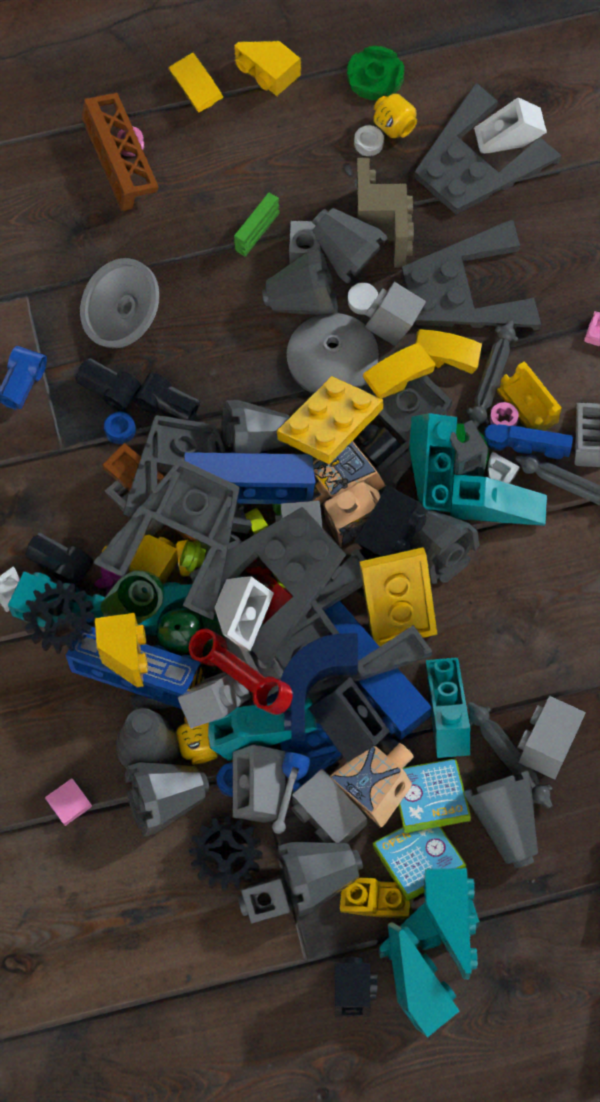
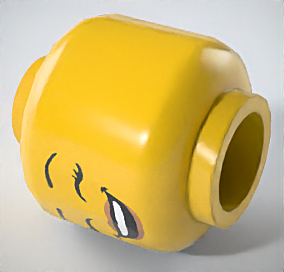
(395, 116)
(195, 743)

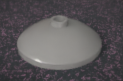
(119, 303)
(314, 362)

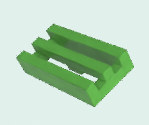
(256, 224)

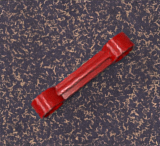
(240, 671)

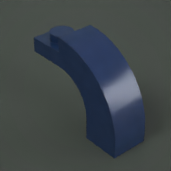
(317, 660)

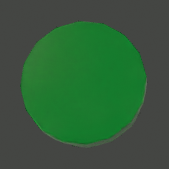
(375, 72)

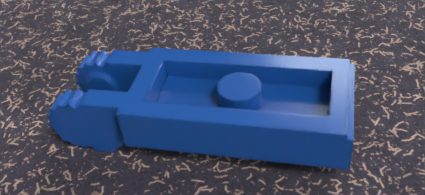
(528, 440)

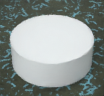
(368, 140)
(361, 297)

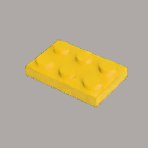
(330, 419)
(398, 595)

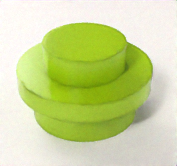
(192, 555)

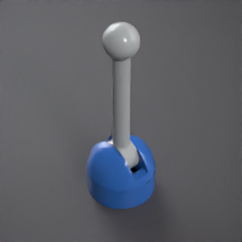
(294, 767)

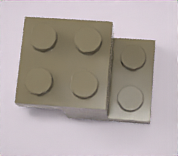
(386, 209)

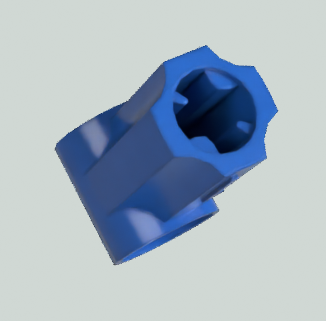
(23, 369)

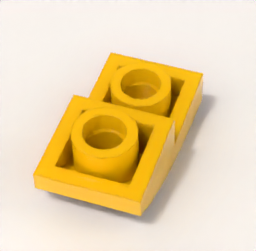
(196, 82)
(450, 349)
(399, 368)
(375, 899)

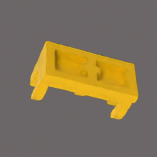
(530, 397)

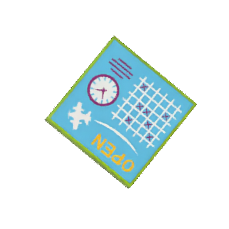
(434, 797)
(413, 852)

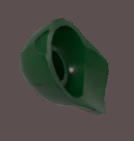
(129, 597)
(190, 622)

